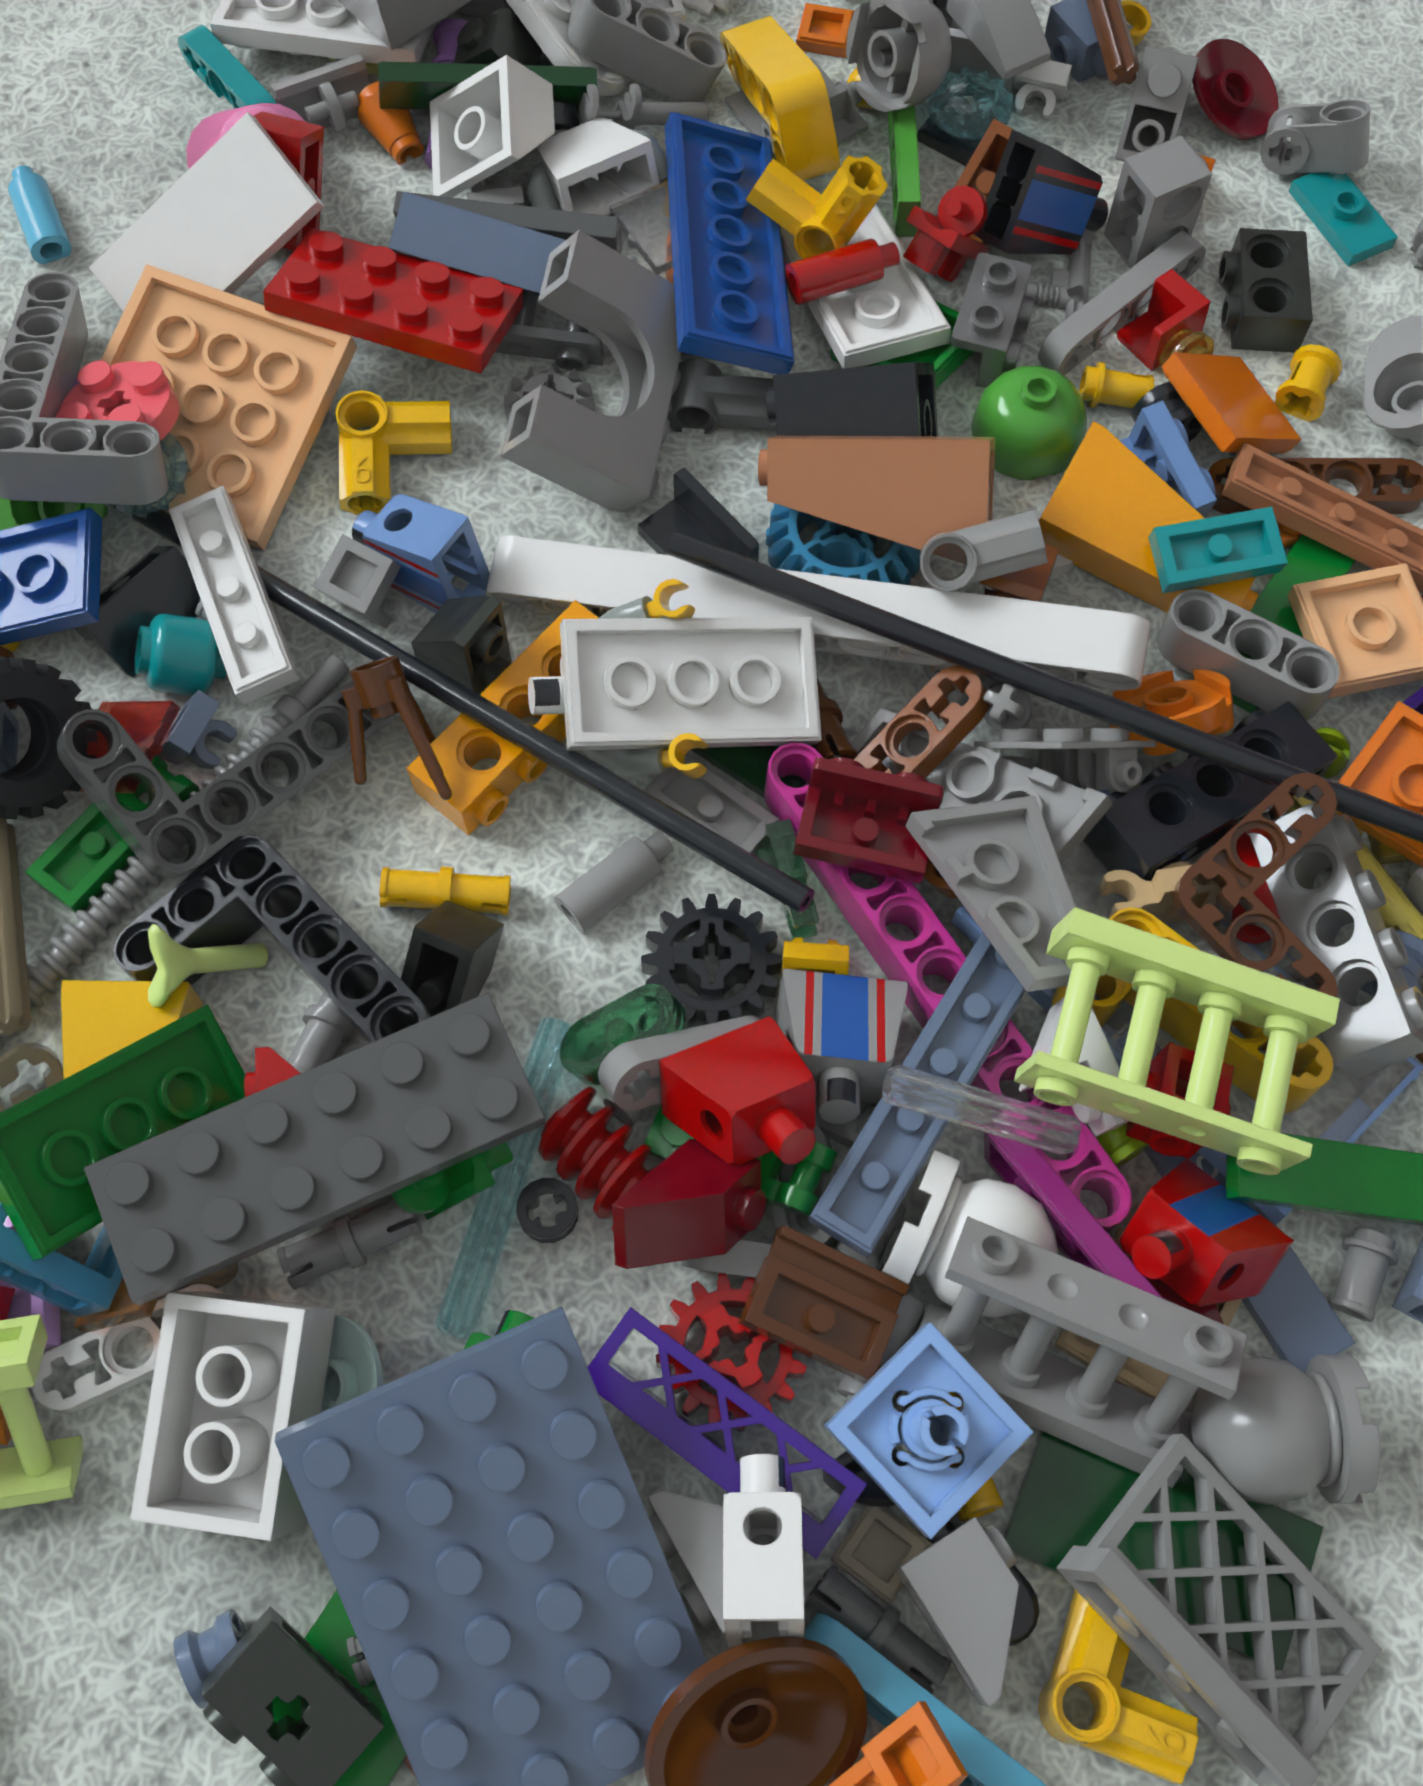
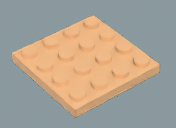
(245, 388)

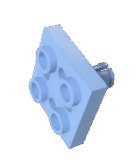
(930, 1429)

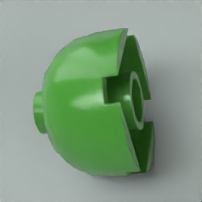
(1034, 419)

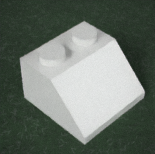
(488, 124)

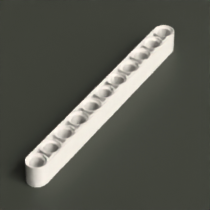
(1069, 641)

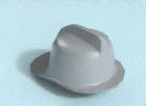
(1396, 380)

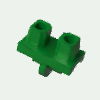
(453, 1185)

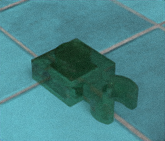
(779, 853)

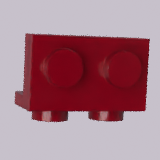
(861, 818)

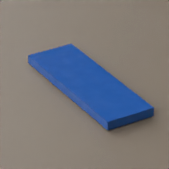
(725, 249)

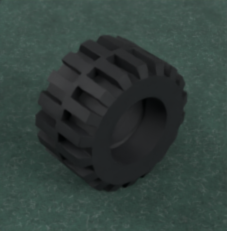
(48, 706)

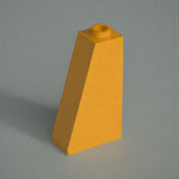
(1106, 514)

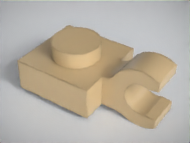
(1157, 894)

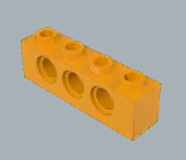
(483, 794)

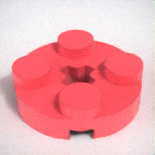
(123, 393)

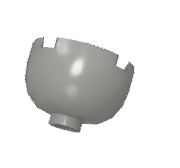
(898, 51)

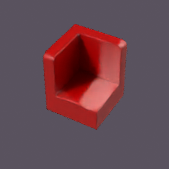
(1172, 308)

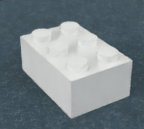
(219, 1393)

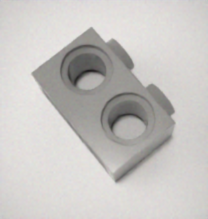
(1156, 198)

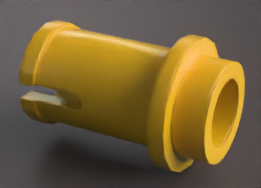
(1113, 386)

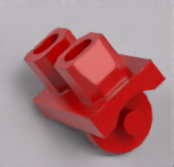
(944, 240)

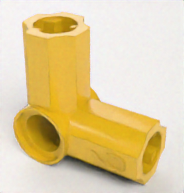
(818, 219)
(395, 430)
(1123, 1722)

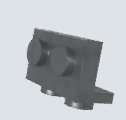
(992, 312)

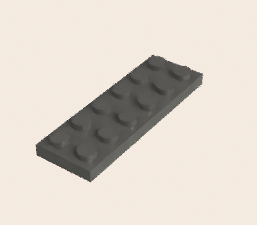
(312, 1148)

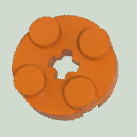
(1199, 703)

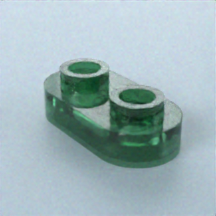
(634, 1016)

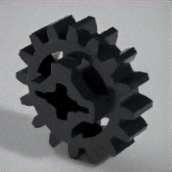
(736, 960)

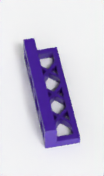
(694, 1443)

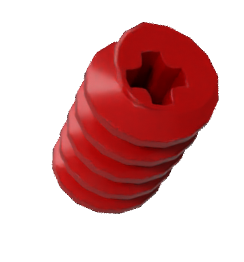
(592, 1152)

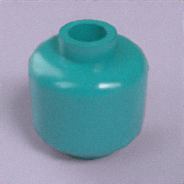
(178, 655)

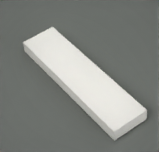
(233, 596)

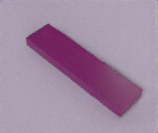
(1076, 1230)

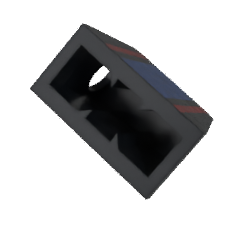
(1041, 200)

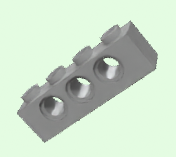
(1392, 1022)

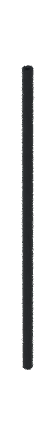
(1034, 680)
(527, 737)

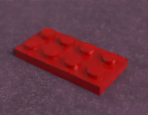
(394, 300)

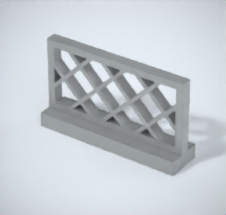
(1200, 1670)

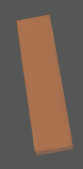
(1324, 512)

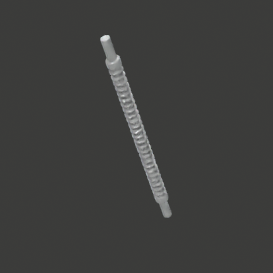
(169, 844)

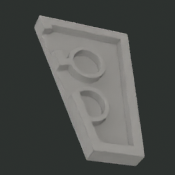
(1005, 877)

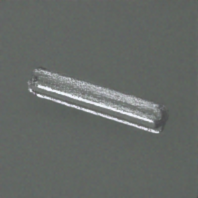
(980, 1109)

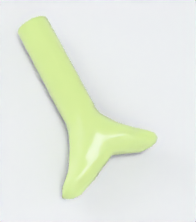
(179, 962)

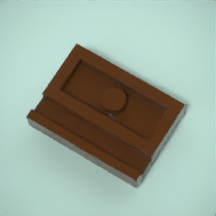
(824, 1304)

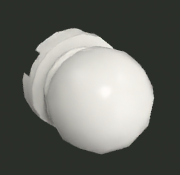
(944, 1208)

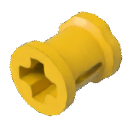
(1311, 373)

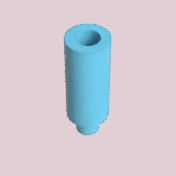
(38, 216)

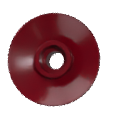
(1234, 89)

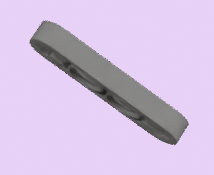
(1118, 303)

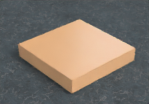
(1367, 624)

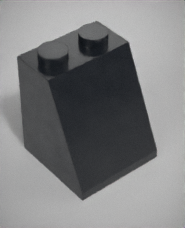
(856, 401)

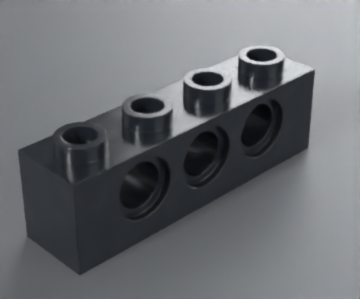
(1200, 798)

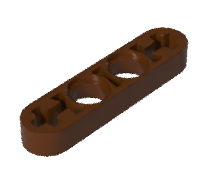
(1361, 472)

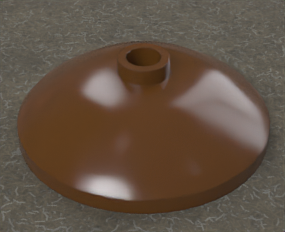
(760, 1718)

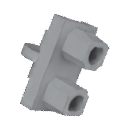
(326, 93)

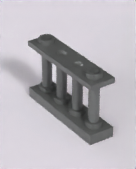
(569, 347)

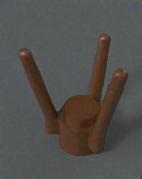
(385, 691)

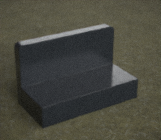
(698, 516)
(150, 587)

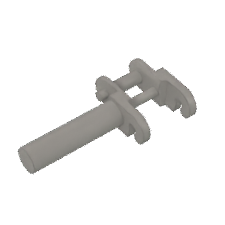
(633, 111)

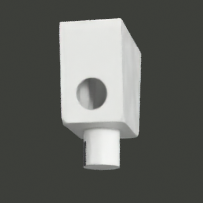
(762, 1581)

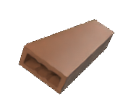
(885, 483)

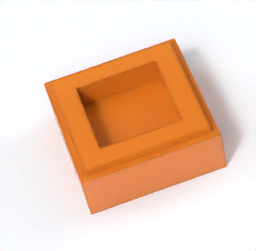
(824, 30)

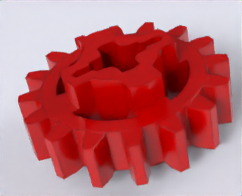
(717, 1323)

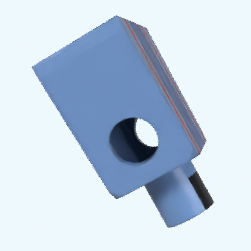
(425, 544)

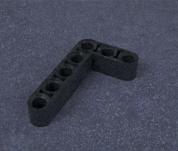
(254, 888)

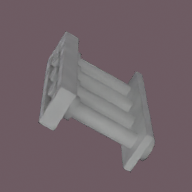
(1126, 1321)

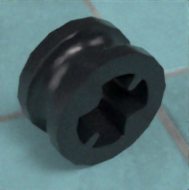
(530, 1199)

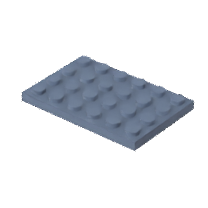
(497, 1564)

